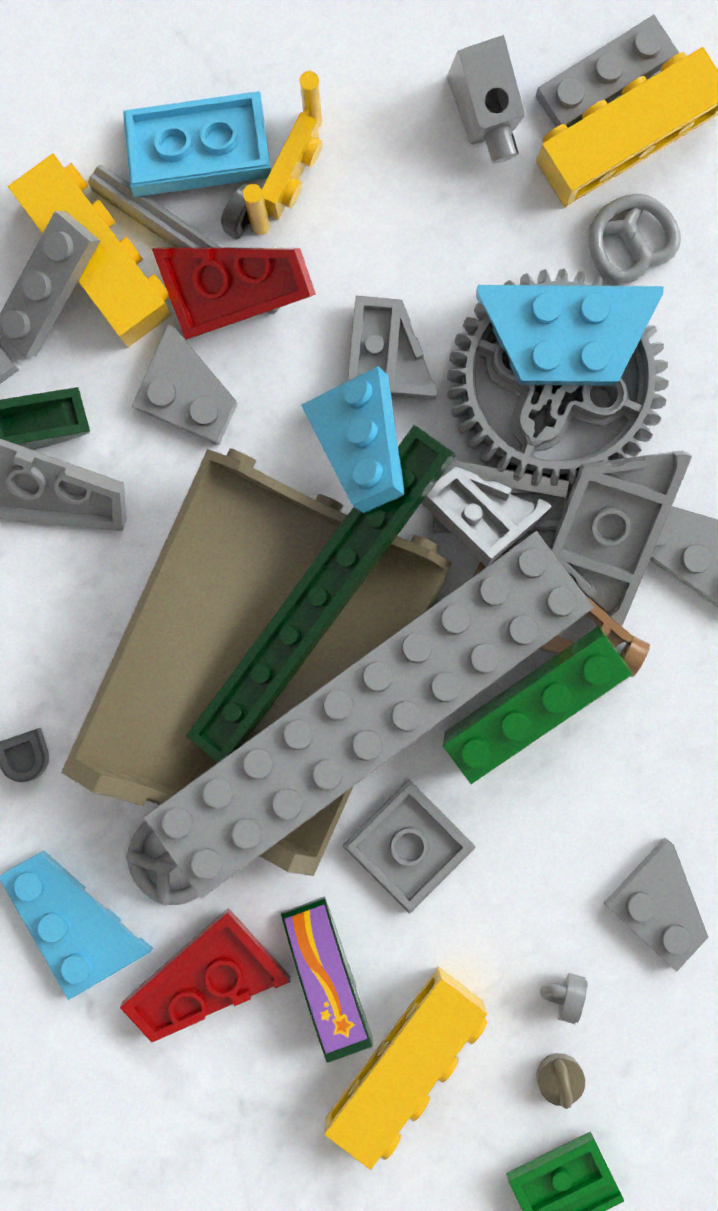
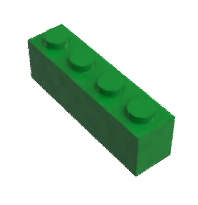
(535, 704)

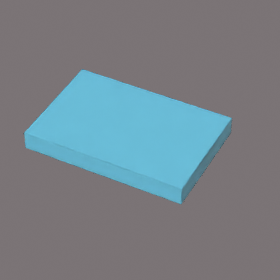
(196, 144)

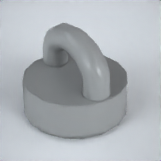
(569, 997)

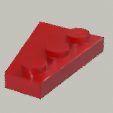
(230, 284)
(208, 974)

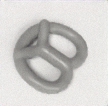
(632, 236)
(160, 866)

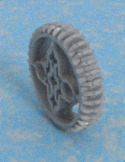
(638, 412)

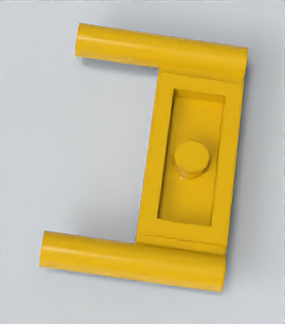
(298, 151)

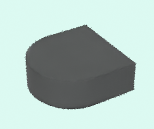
(235, 215)
(24, 756)

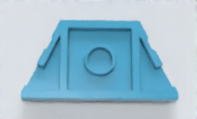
(568, 330)

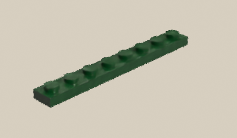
(316, 602)

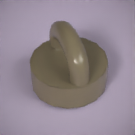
(560, 1080)

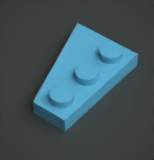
(360, 438)
(69, 926)

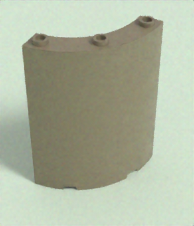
(208, 599)

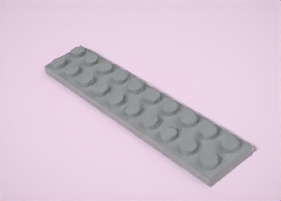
(367, 714)

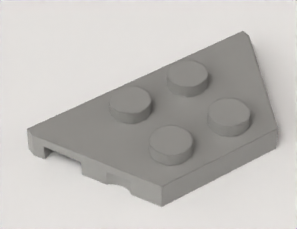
(616, 523)

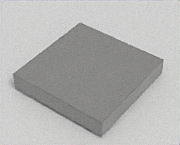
(409, 846)

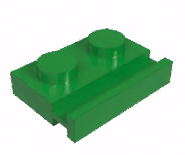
(566, 1179)

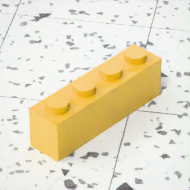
(630, 127)
(111, 277)
(405, 1069)

